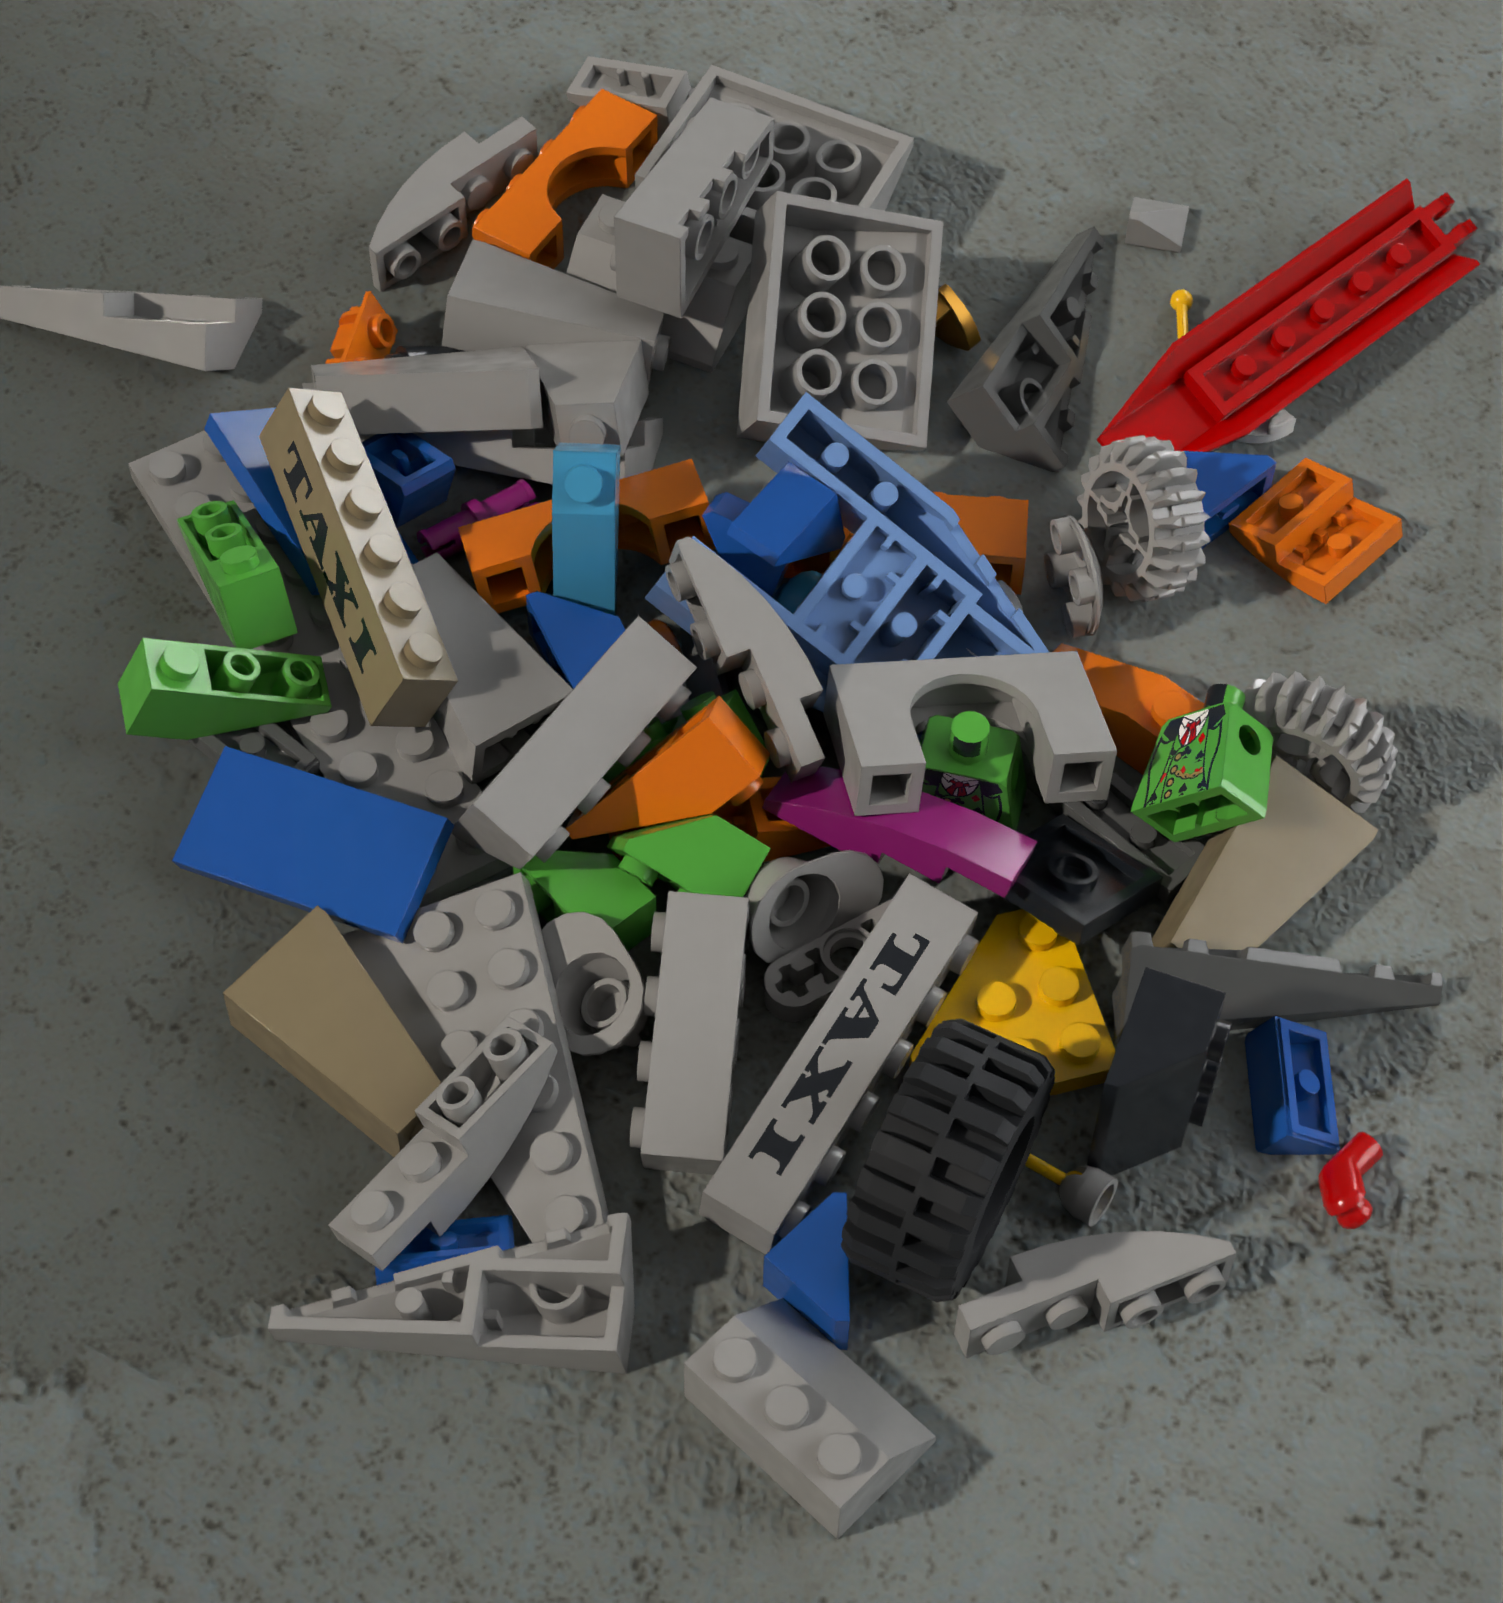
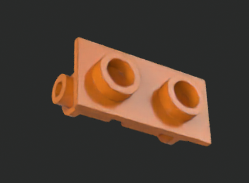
(363, 333)

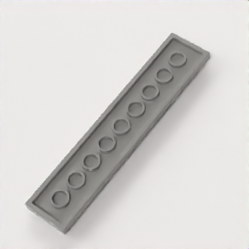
(388, 761)

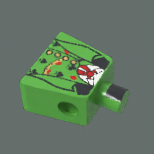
(975, 766)
(1207, 769)

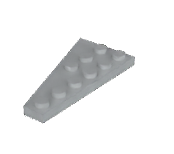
(450, 987)

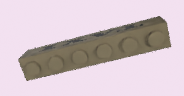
(357, 559)

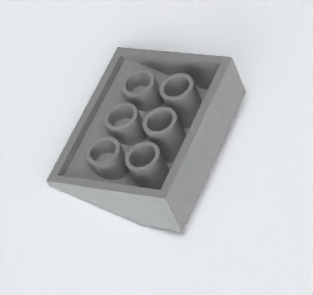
(814, 147)
(841, 313)

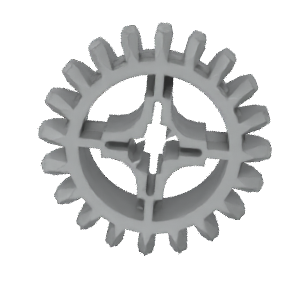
(1144, 517)
(1326, 736)

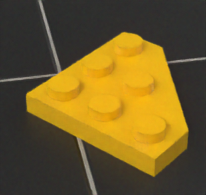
(1035, 993)

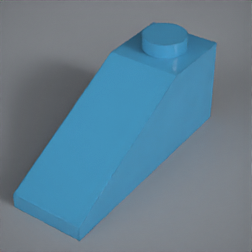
(586, 524)

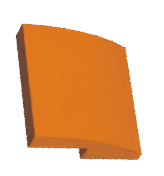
(1315, 530)

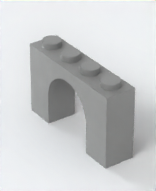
(1042, 697)

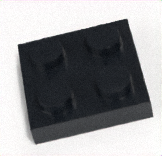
(1080, 881)

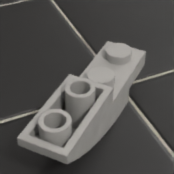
(434, 202)
(744, 631)
(463, 1139)
(1115, 1274)

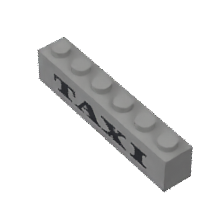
(838, 1065)

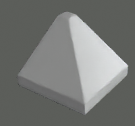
(1156, 224)

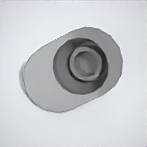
(803, 899)
(594, 984)

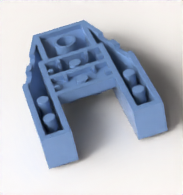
(904, 578)

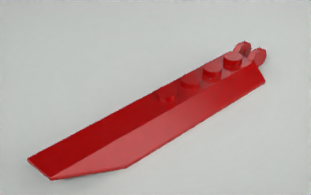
(1297, 325)

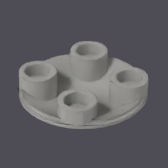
(1078, 573)

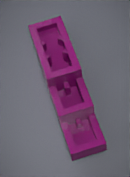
(927, 841)

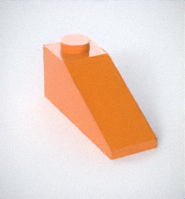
(1133, 703)
(682, 776)

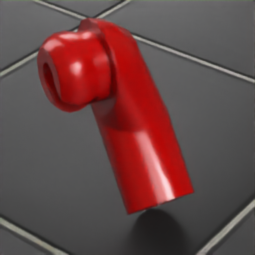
(1342, 1181)

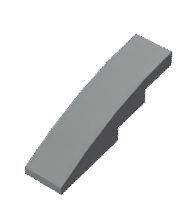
(650, 87)

